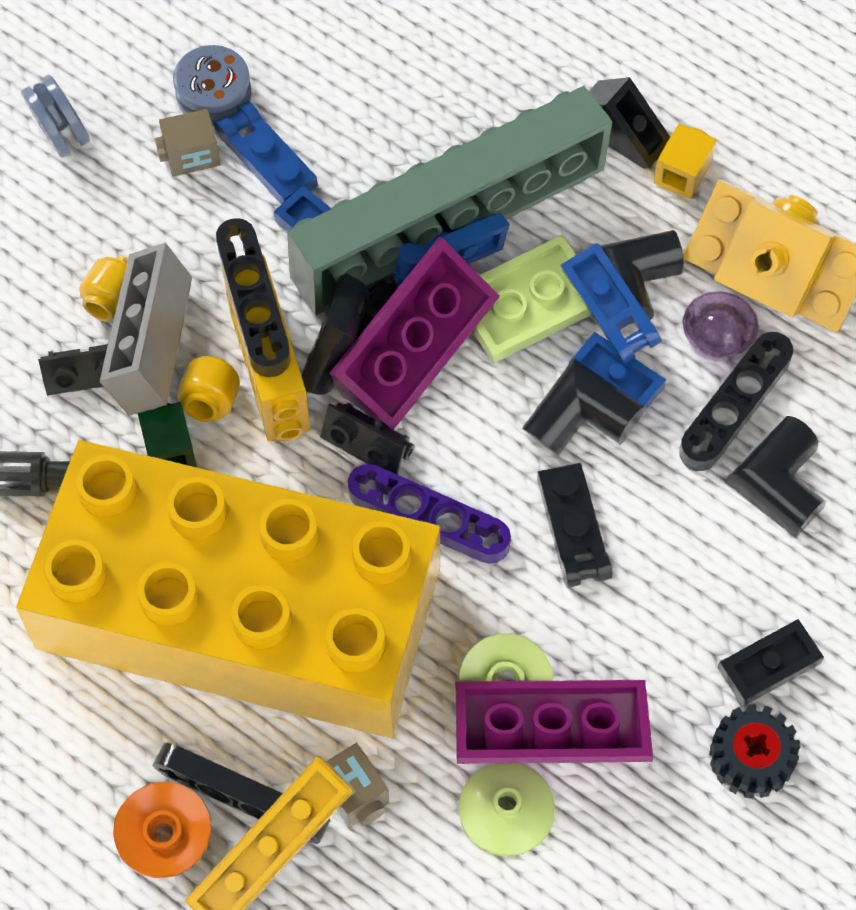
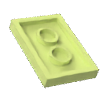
(532, 300)

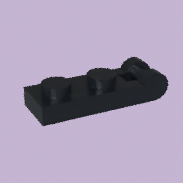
(573, 524)

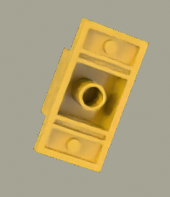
(775, 256)

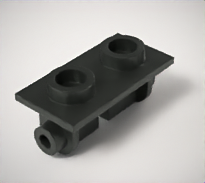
(72, 369)

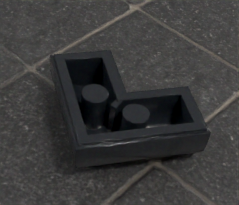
(646, 260)
(336, 334)
(582, 397)
(769, 479)

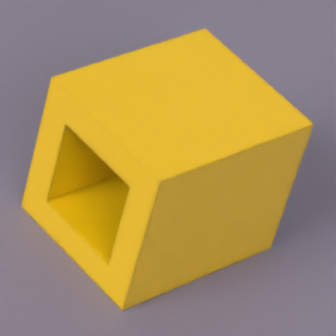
(685, 160)

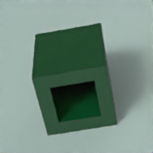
(167, 434)

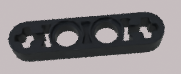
(253, 296)
(732, 398)
(219, 783)

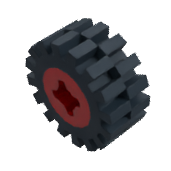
(747, 766)

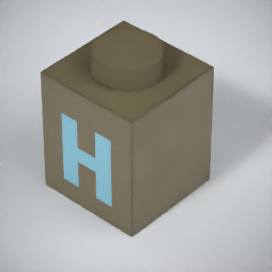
(188, 142)
(370, 791)

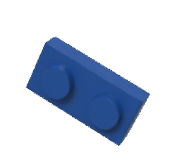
(632, 378)

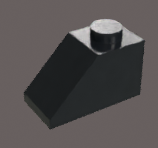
(635, 127)

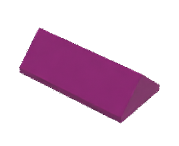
(413, 335)
(552, 722)

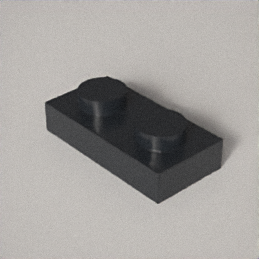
(770, 662)

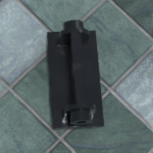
(356, 435)

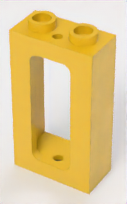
(278, 398)

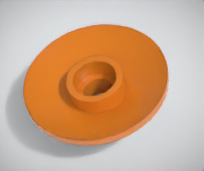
(155, 808)

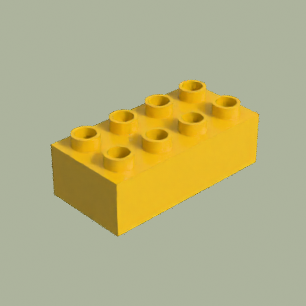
(232, 587)

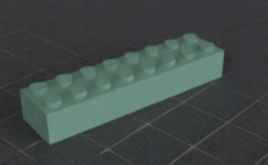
(492, 174)

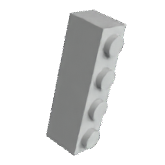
(146, 330)

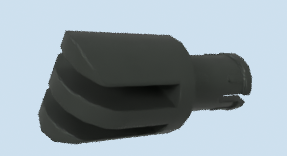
(41, 474)

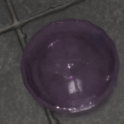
(720, 325)

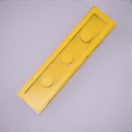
(273, 840)

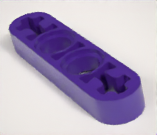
(432, 507)

